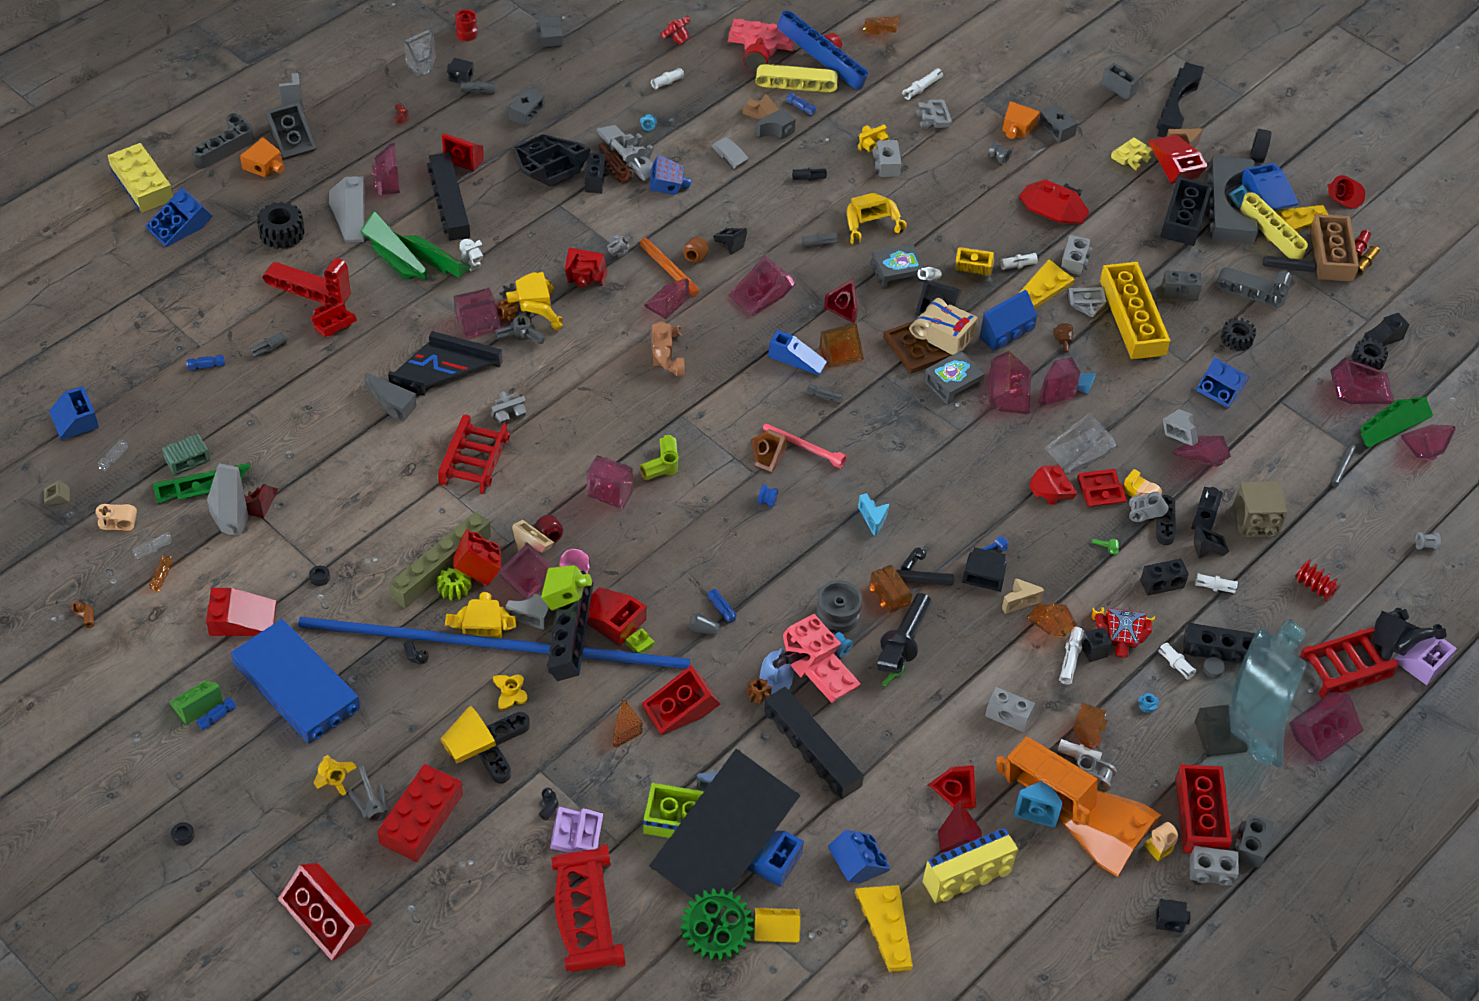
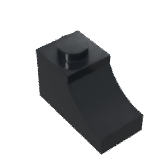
(1389, 330)

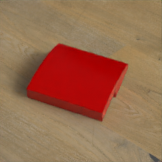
(1101, 487)

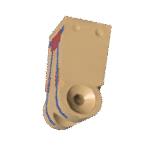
(945, 326)

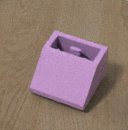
(1427, 659)

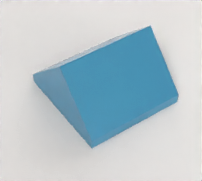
(1038, 804)

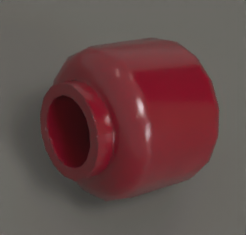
(550, 527)

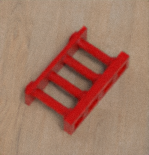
(459, 442)
(1347, 680)

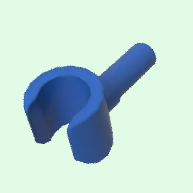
(1000, 543)

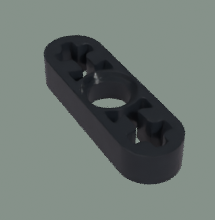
(1171, 526)

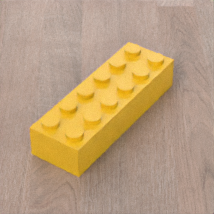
(1134, 310)

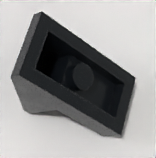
(732, 237)
(1207, 541)

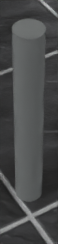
(1343, 465)

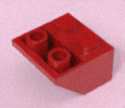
(477, 557)

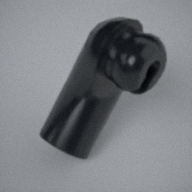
(911, 560)
(413, 655)
(551, 803)

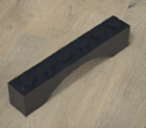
(1187, 82)

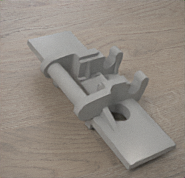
(629, 149)

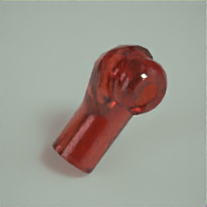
(402, 114)

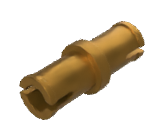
(1367, 259)

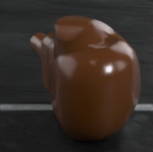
(1064, 334)

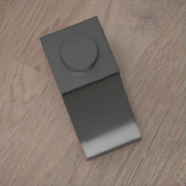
(776, 124)

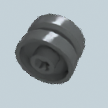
(839, 605)

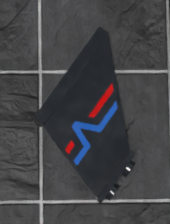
(443, 360)

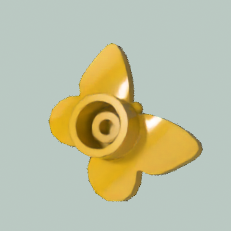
(510, 691)

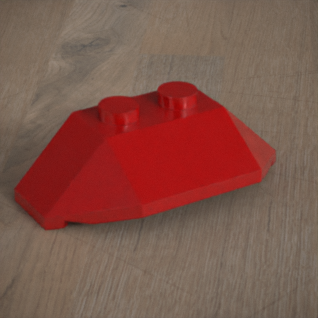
(1054, 202)

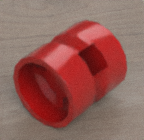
(466, 25)

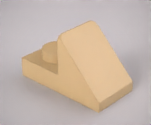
(526, 534)
(1023, 596)

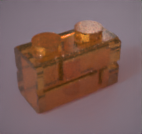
(890, 588)

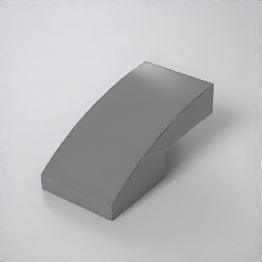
(730, 151)

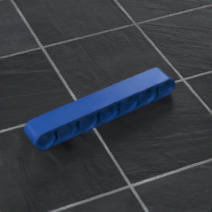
(822, 49)

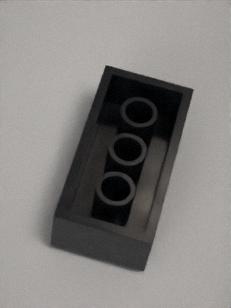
(1186, 211)

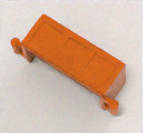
(1037, 763)

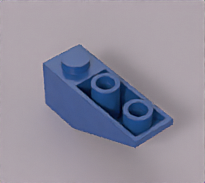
(792, 351)

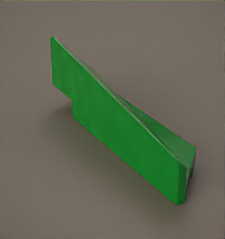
(1395, 419)
(189, 485)

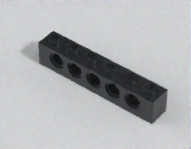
(569, 637)

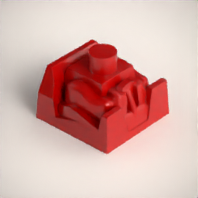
(585, 267)

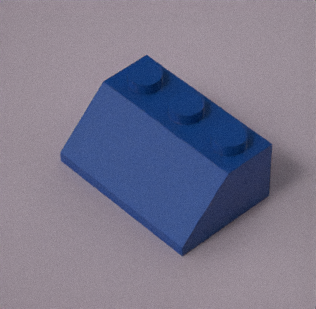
(1008, 321)

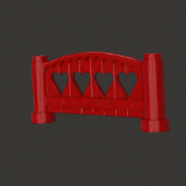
(600, 951)

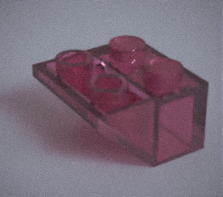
(476, 312)
(1060, 381)

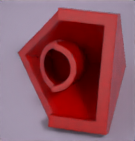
(956, 785)

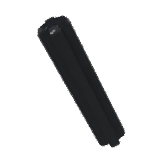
(1288, 263)
(926, 577)

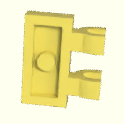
(1132, 153)

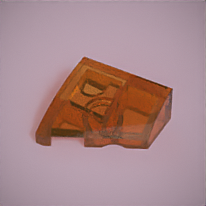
(886, 23)

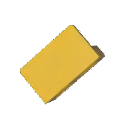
(777, 925)

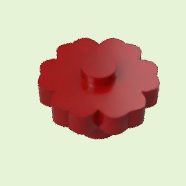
(677, 30)

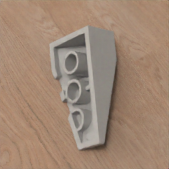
(227, 500)

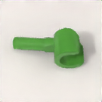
(1113, 545)
(891, 676)

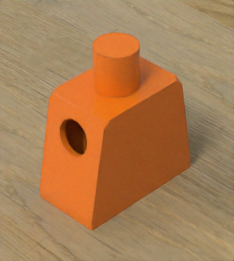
(1019, 120)
(262, 159)

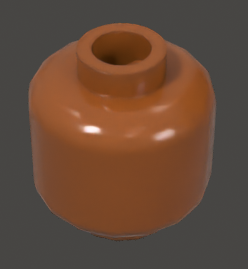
(695, 249)

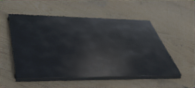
(725, 828)

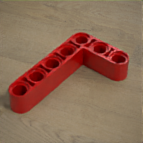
(330, 289)

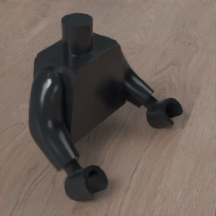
(1400, 636)

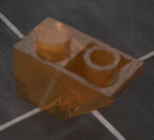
(1053, 619)
(1089, 724)

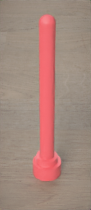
(838, 459)

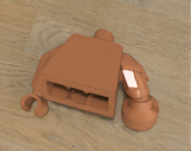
(662, 347)

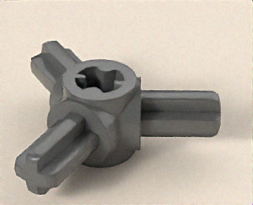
(521, 329)

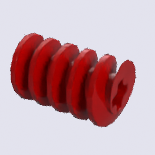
(1317, 581)

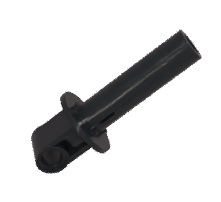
(900, 644)

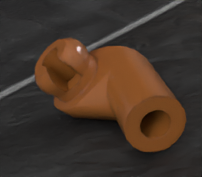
(84, 611)

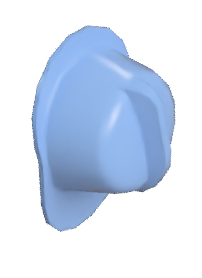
(776, 677)

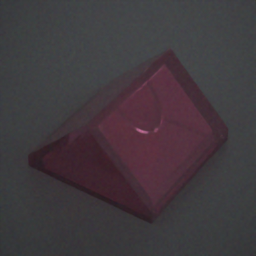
(669, 298)

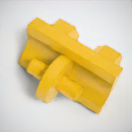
(869, 137)

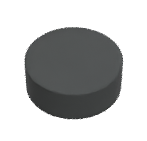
(1213, 667)

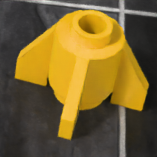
(331, 771)

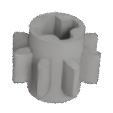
(618, 246)

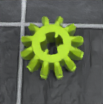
(453, 583)

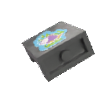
(896, 264)
(953, 376)

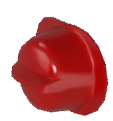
(1346, 191)

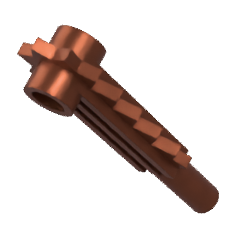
(616, 166)

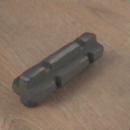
(824, 393)

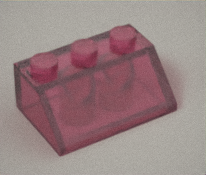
(1009, 384)
(1327, 725)

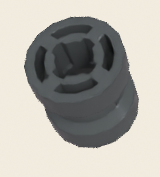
(999, 152)

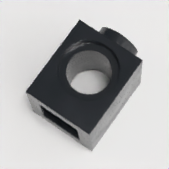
(460, 70)
(1096, 644)
(1172, 915)

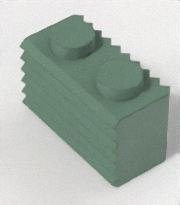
(186, 454)

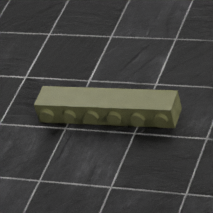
(424, 571)

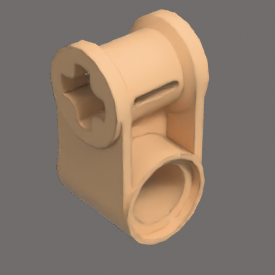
(118, 517)

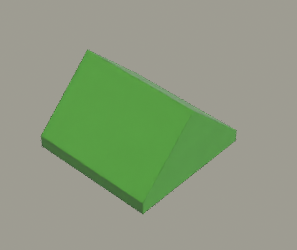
(197, 701)

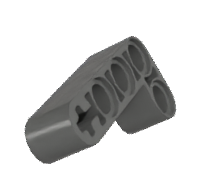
(224, 144)
(1255, 287)

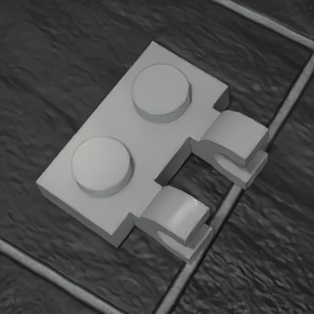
(938, 114)

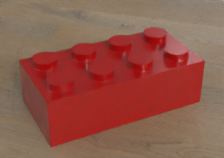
(1203, 807)
(420, 812)

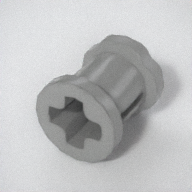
(1428, 541)

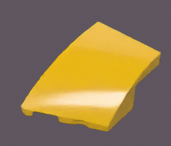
(467, 736)

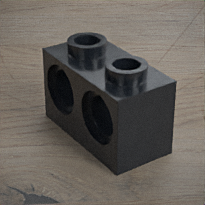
(595, 173)
(1164, 577)

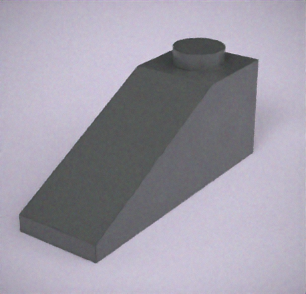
(394, 399)

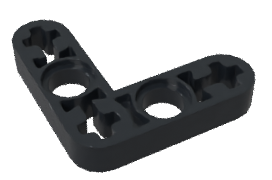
(491, 765)

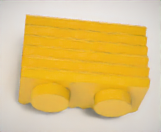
(974, 261)

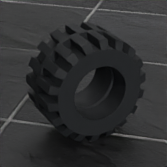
(280, 225)

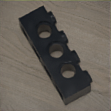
(1216, 642)

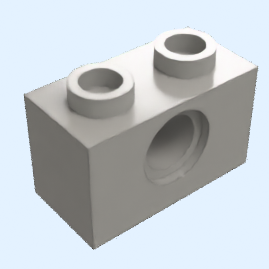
(887, 158)
(1009, 709)

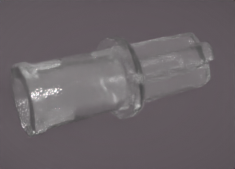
(152, 545)

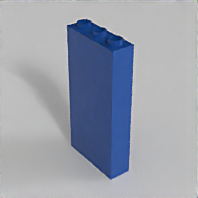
(295, 681)

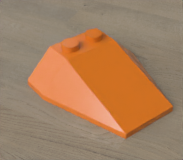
(1113, 829)

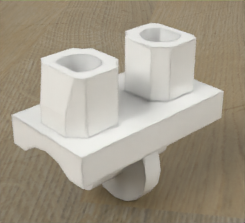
(471, 253)

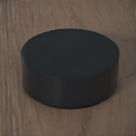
(319, 575)
(182, 833)

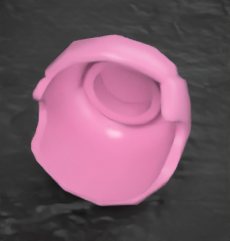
(575, 557)

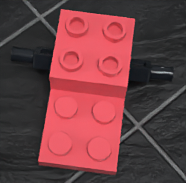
(811, 653)

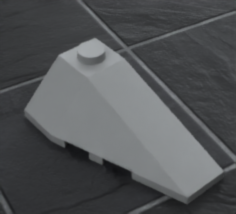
(348, 206)

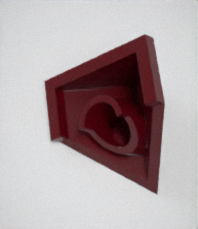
(843, 301)
(260, 500)
(958, 829)

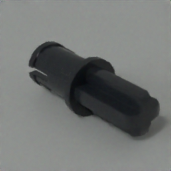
(808, 174)

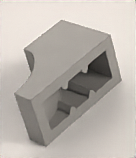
(1181, 427)
(530, 611)

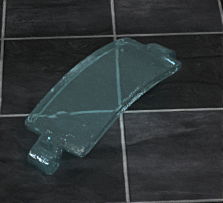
(1267, 691)

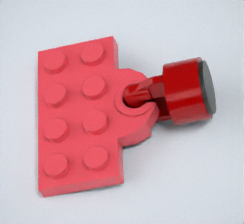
(759, 41)

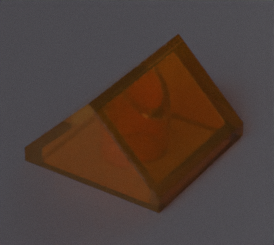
(841, 345)

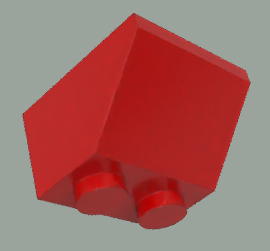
(463, 152)

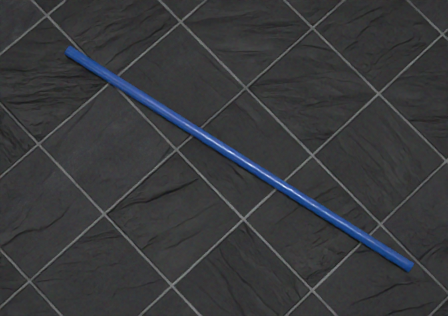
(490, 642)

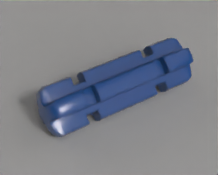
(801, 104)
(205, 362)
(722, 605)
(216, 713)

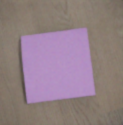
(576, 830)

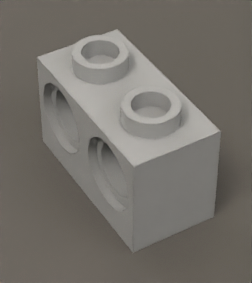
(1075, 255)
(1214, 861)

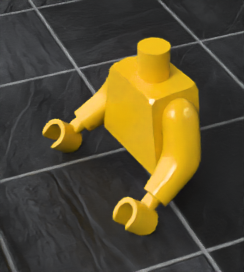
(869, 208)
(533, 296)
(482, 618)

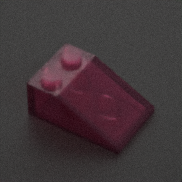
(762, 287)
(1360, 383)

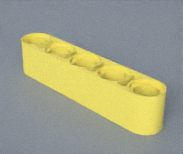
(796, 78)
(1274, 226)

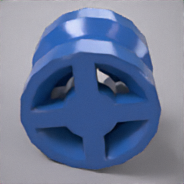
(767, 495)

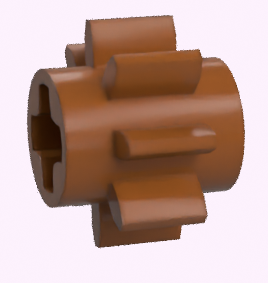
(507, 310)
(758, 690)

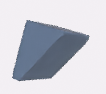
(705, 779)

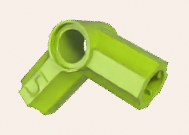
(666, 464)

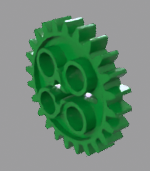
(735, 932)

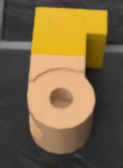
(1137, 486)
(1162, 841)

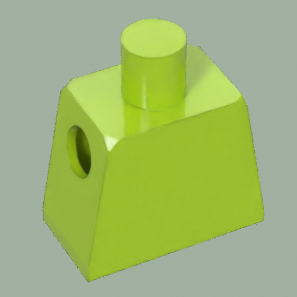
(564, 586)

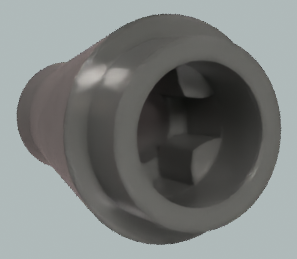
(702, 624)

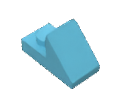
(873, 515)

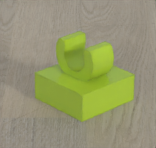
(639, 642)

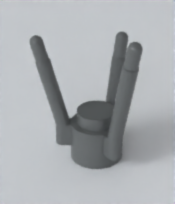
(374, 809)

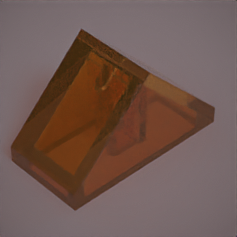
(627, 725)

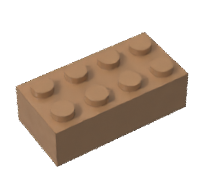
(1334, 247)

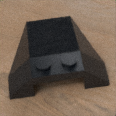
(551, 158)

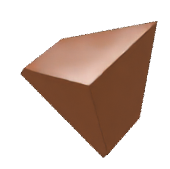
(768, 449)

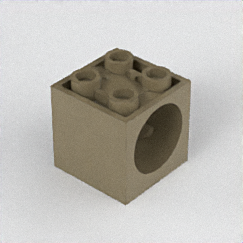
(1259, 509)

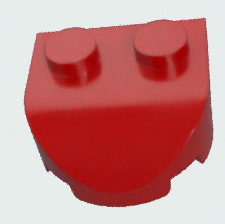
(329, 319)
(1052, 484)

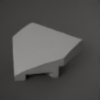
(1087, 300)

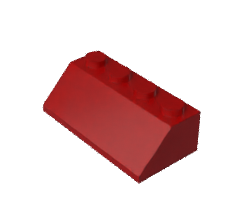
(324, 910)

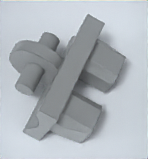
(506, 405)

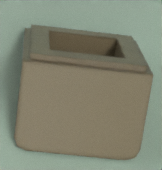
(56, 493)

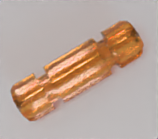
(161, 573)

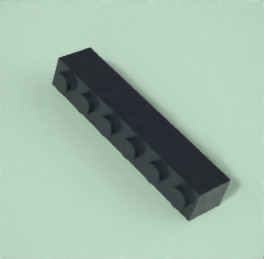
(449, 196)
(813, 743)

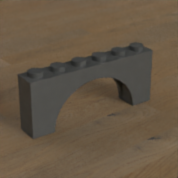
(1226, 222)

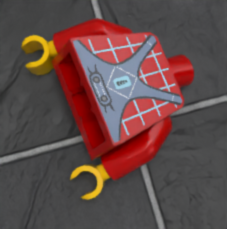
(1124, 628)

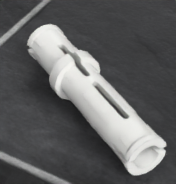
(918, 86)
(1073, 649)

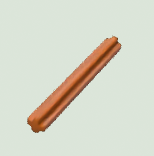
(667, 264)

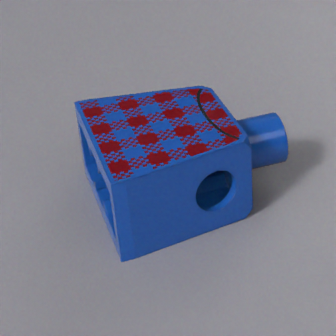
(667, 176)

